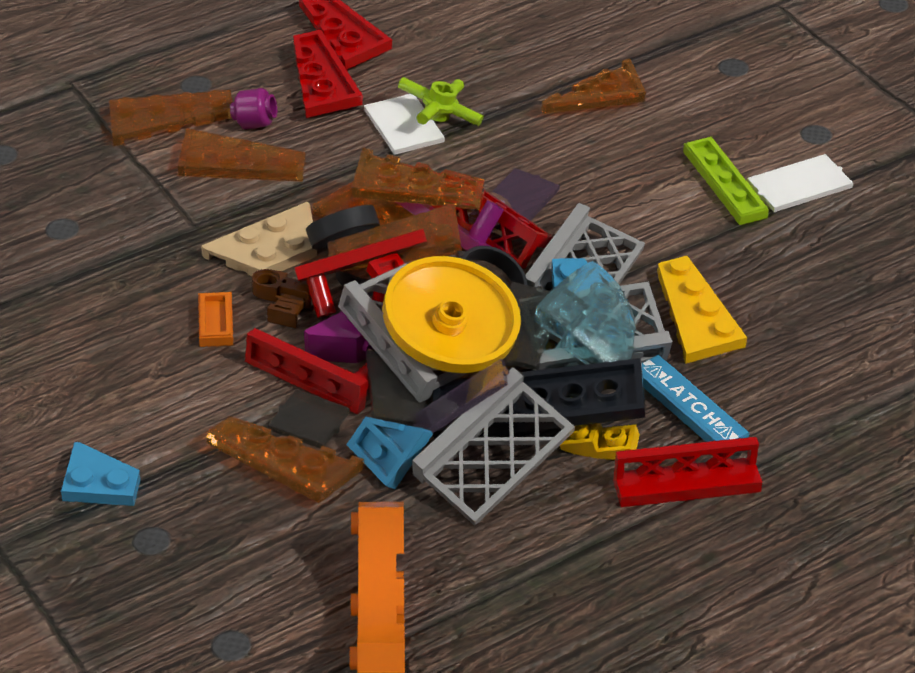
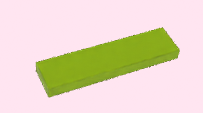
(725, 180)

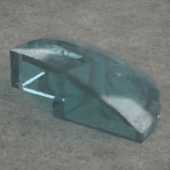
(589, 316)

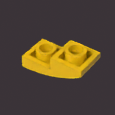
(601, 442)

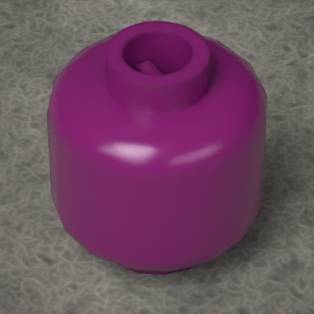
(254, 108)

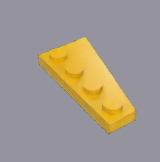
(699, 316)

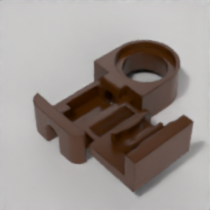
(285, 291)

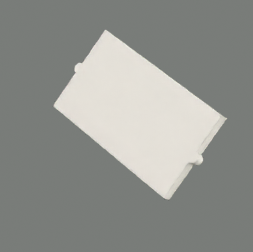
(800, 183)

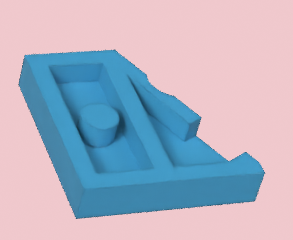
(388, 447)
(99, 478)

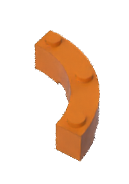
(380, 589)

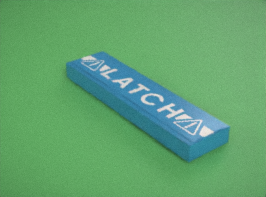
(689, 402)

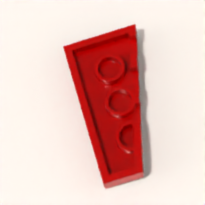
(346, 31)
(322, 76)

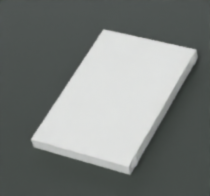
(398, 124)

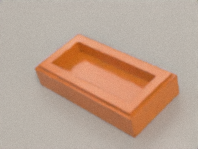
(215, 319)

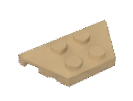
(268, 244)

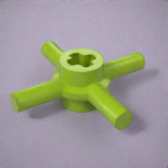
(440, 101)

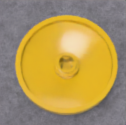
(451, 314)

